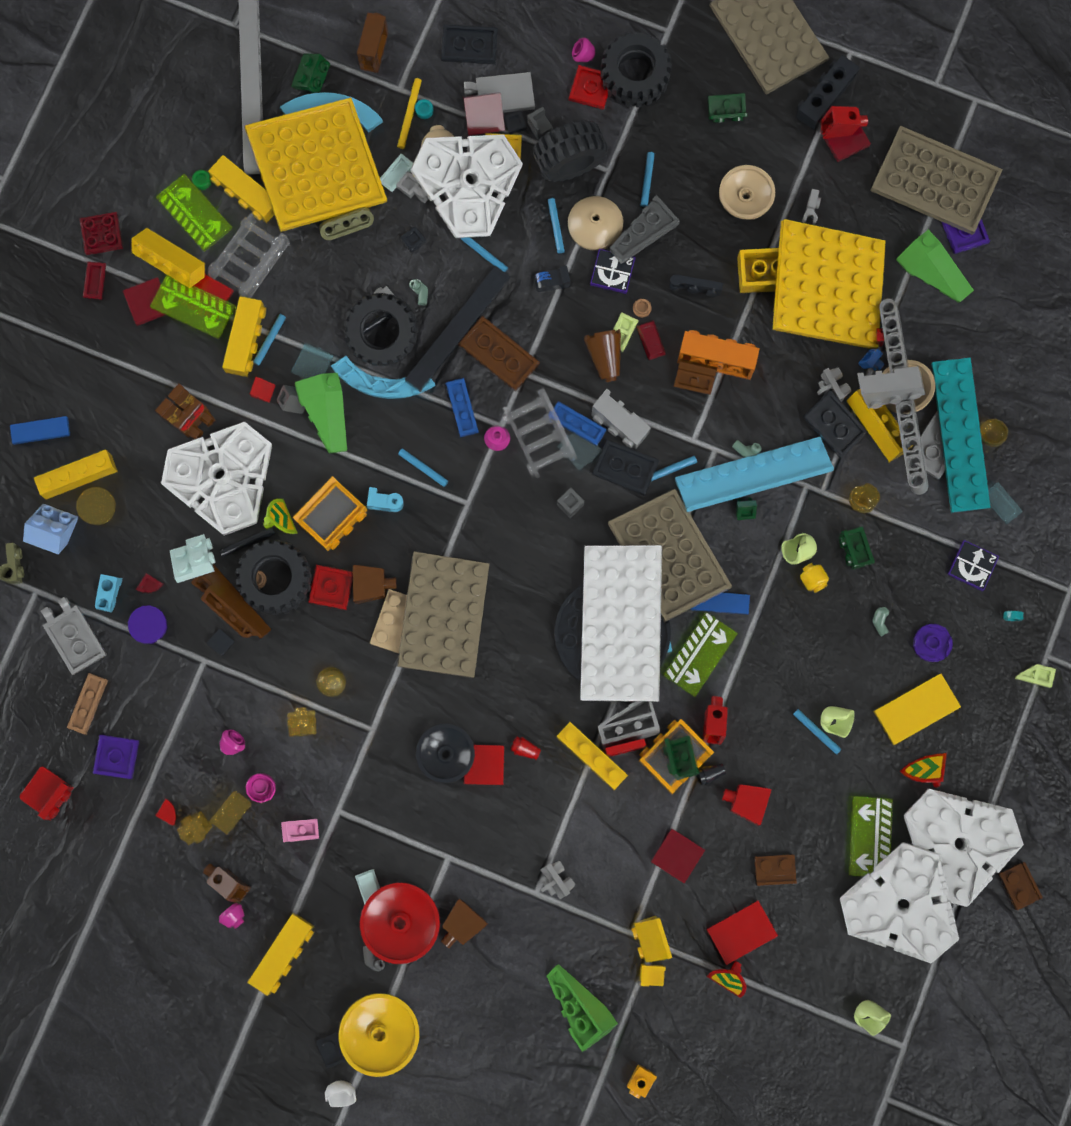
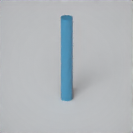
(647, 179)
(556, 226)
(484, 253)
(269, 339)
(674, 467)
(424, 468)
(817, 732)

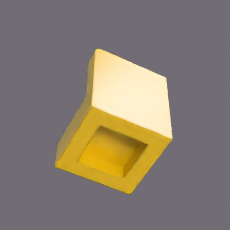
(652, 975)

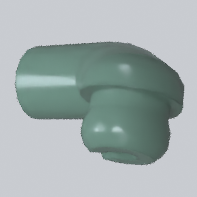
(420, 289)
(747, 451)
(879, 619)

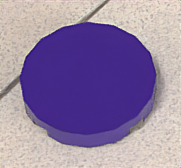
(147, 624)
(932, 643)

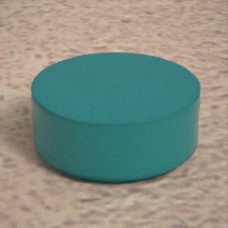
(424, 109)
(1013, 616)

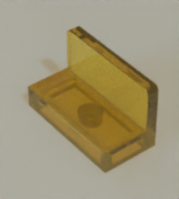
(230, 812)

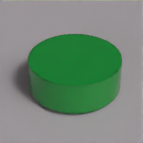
(201, 179)

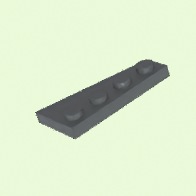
(648, 227)

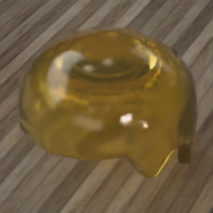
(993, 432)
(864, 498)
(330, 681)

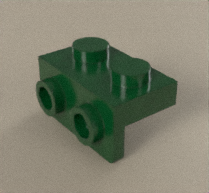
(311, 73)
(727, 106)
(856, 548)
(681, 757)

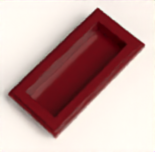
(94, 280)
(651, 340)

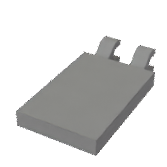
(514, 88)
(932, 448)
(73, 637)

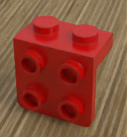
(46, 793)

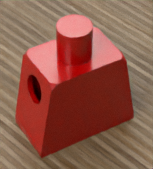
(842, 122)
(715, 728)
(748, 802)

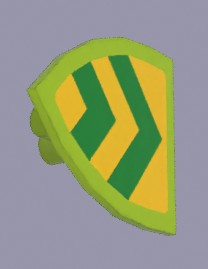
(278, 515)

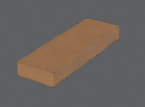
(87, 704)

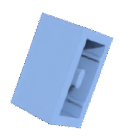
(49, 528)

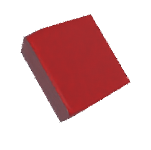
(262, 390)

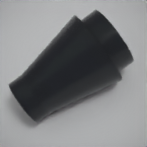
(710, 773)

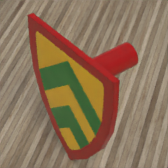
(927, 769)
(730, 979)

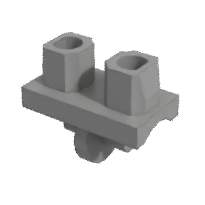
(829, 378)
(553, 882)

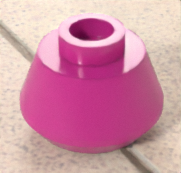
(583, 50)
(497, 438)
(231, 742)
(232, 916)

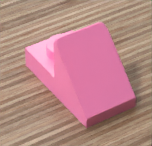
(300, 830)

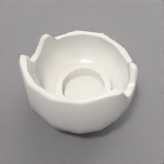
(340, 1094)

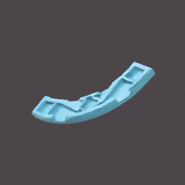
(368, 118)
(375, 385)

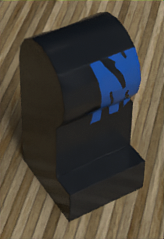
(552, 280)

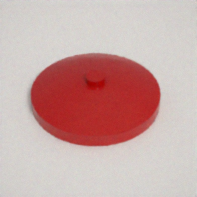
(399, 923)

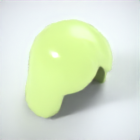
(806, 549)
(843, 717)
(878, 1017)

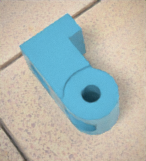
(384, 502)
(107, 592)

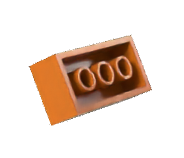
(726, 355)

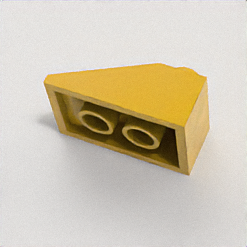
(651, 939)

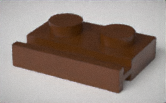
(695, 376)
(775, 870)
(1020, 886)

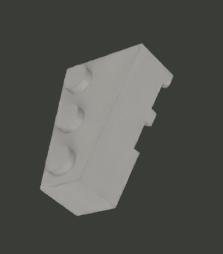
(891, 387)
(619, 420)
(629, 725)

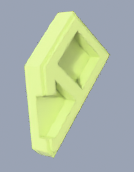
(626, 325)
(1038, 675)

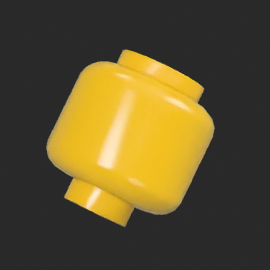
(814, 577)

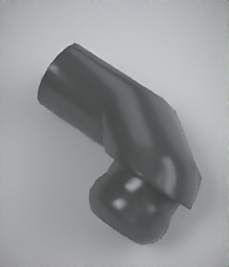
(372, 961)

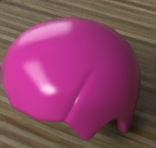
(260, 787)

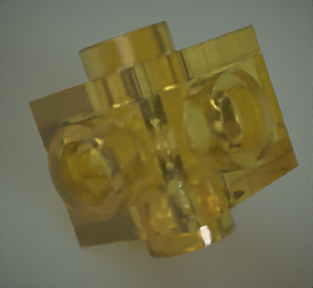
(301, 722)
(194, 828)

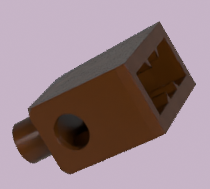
(370, 584)
(226, 883)
(462, 924)

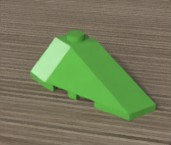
(933, 265)
(324, 403)
(585, 1013)

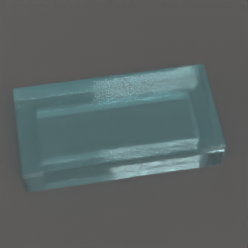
(1003, 503)

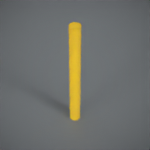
(409, 113)

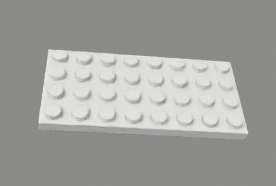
(621, 623)

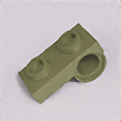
(14, 555)

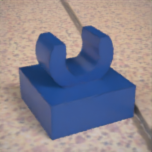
(871, 360)

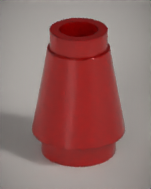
(525, 748)

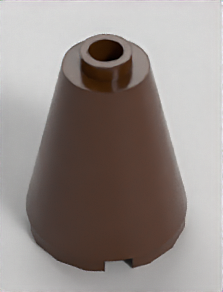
(605, 352)

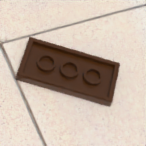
(499, 353)

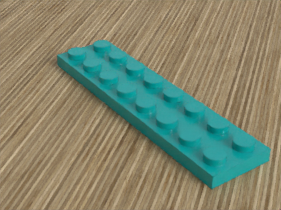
(960, 435)

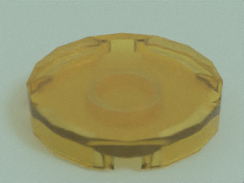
(96, 506)

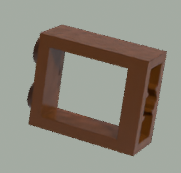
(372, 42)

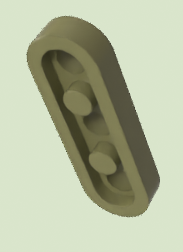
(355, 224)

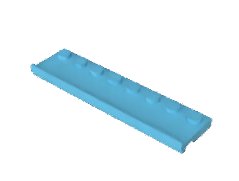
(753, 474)

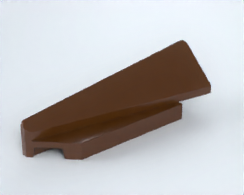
(230, 605)

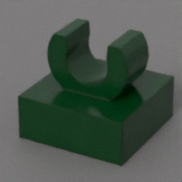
(746, 509)

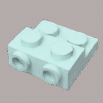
(192, 559)

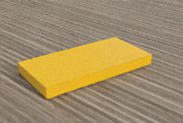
(917, 709)

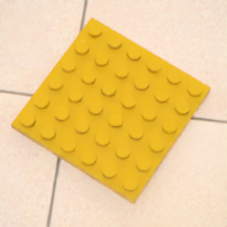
(315, 164)
(828, 284)

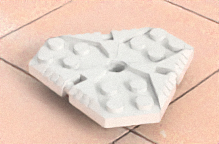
(443, 169)
(228, 501)
(987, 837)
(923, 927)

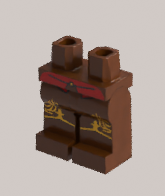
(192, 415)

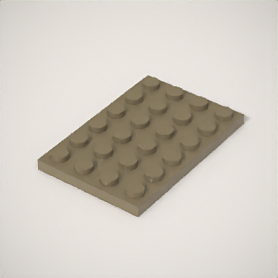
(770, 39)
(936, 180)
(688, 564)
(443, 615)

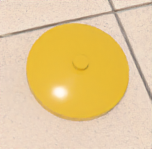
(378, 1035)

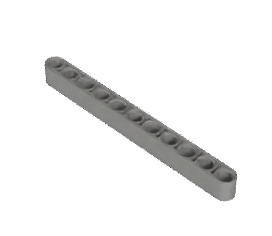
(250, 75)
(909, 420)

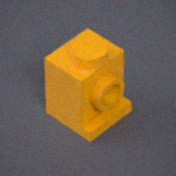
(641, 1074)

